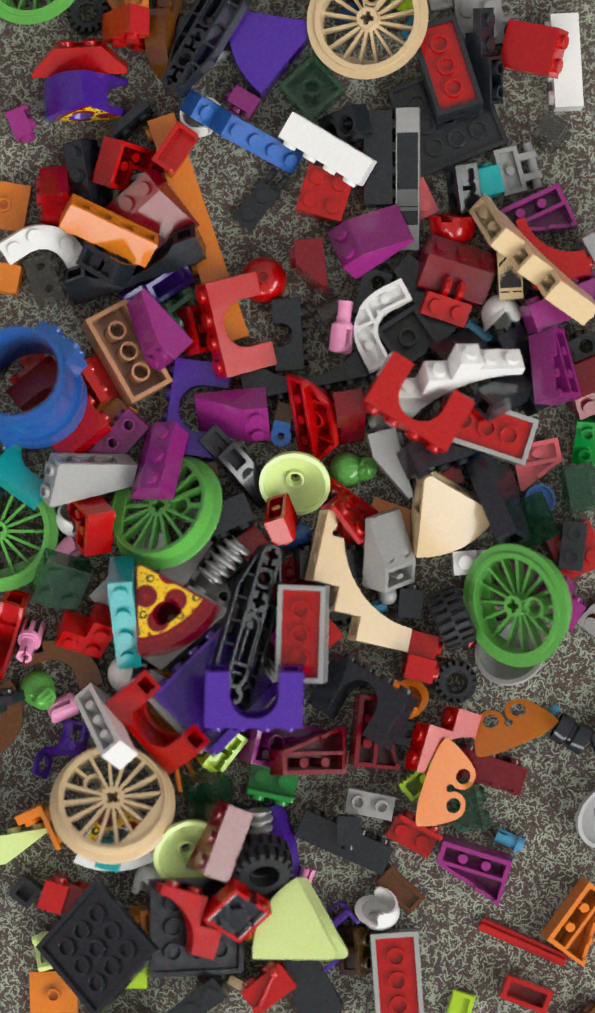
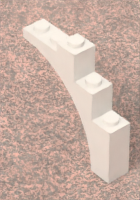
(464, 366)

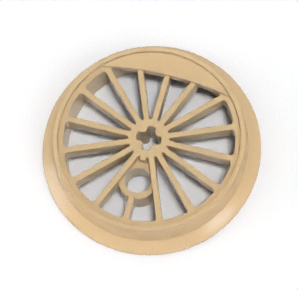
(359, 67)
(142, 838)

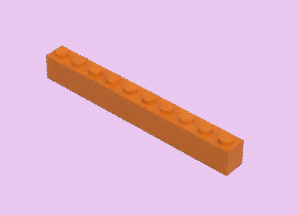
(188, 191)

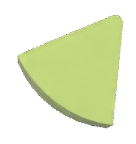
(298, 927)

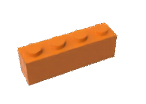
(108, 230)

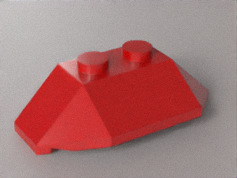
(83, 55)
(312, 417)

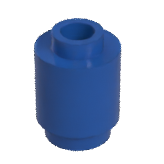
(302, 535)

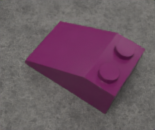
(370, 239)
(156, 331)
(238, 413)
(260, 743)

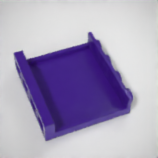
(184, 691)

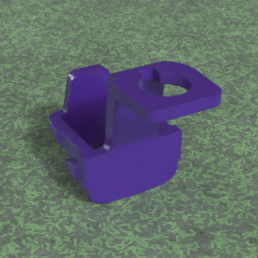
(65, 747)
(337, 920)

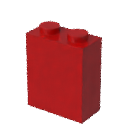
(534, 48)

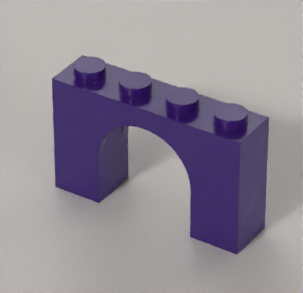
(186, 376)
(283, 712)

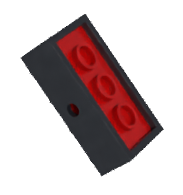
(448, 71)

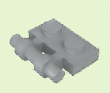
(512, 172)

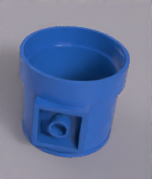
(68, 401)

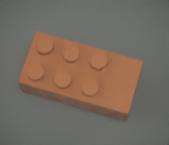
(120, 354)

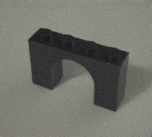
(494, 398)
(393, 704)
(204, 997)

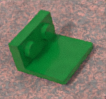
(584, 440)
(275, 787)

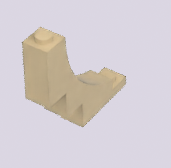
(530, 262)
(330, 567)

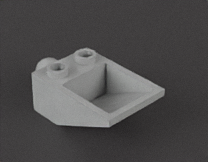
(384, 449)
(387, 555)

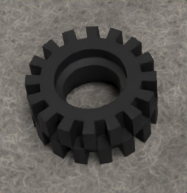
(86, 27)
(469, 684)

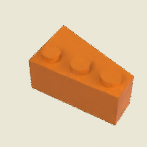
(574, 922)

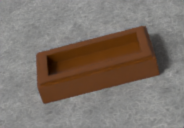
(406, 894)

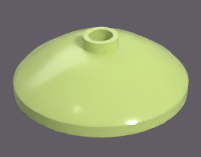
(305, 491)
(170, 857)

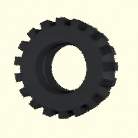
(451, 617)
(264, 863)

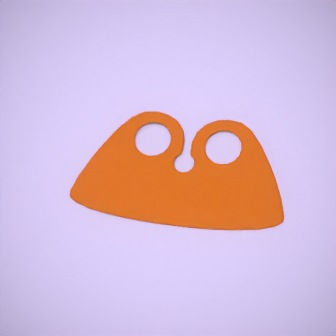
(524, 728)
(441, 772)

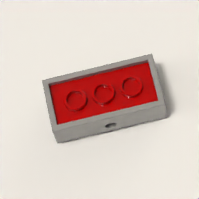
(501, 438)
(303, 629)
(396, 971)

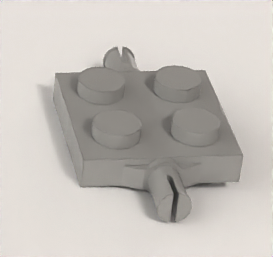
(464, 13)

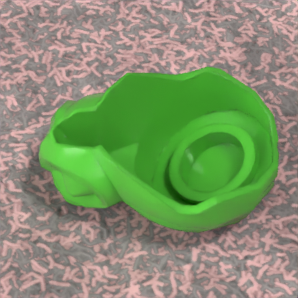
(351, 468)
(38, 689)

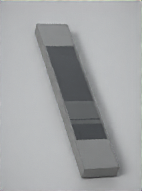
(408, 170)

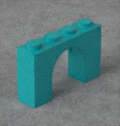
(18, 478)
(121, 594)

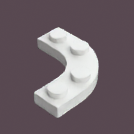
(41, 237)
(368, 320)

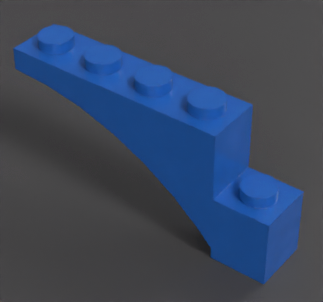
(240, 131)

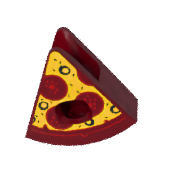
(168, 614)

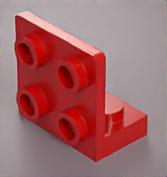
(98, 382)
(350, 520)
(417, 838)

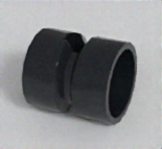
(572, 734)

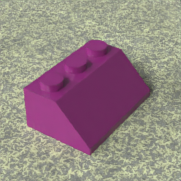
(160, 462)

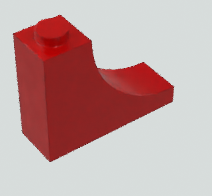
(572, 264)

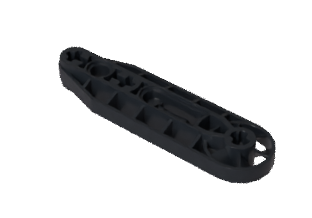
(201, 42)
(250, 617)

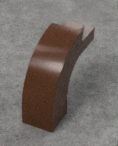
(161, 34)
(84, 666)
(11, 720)

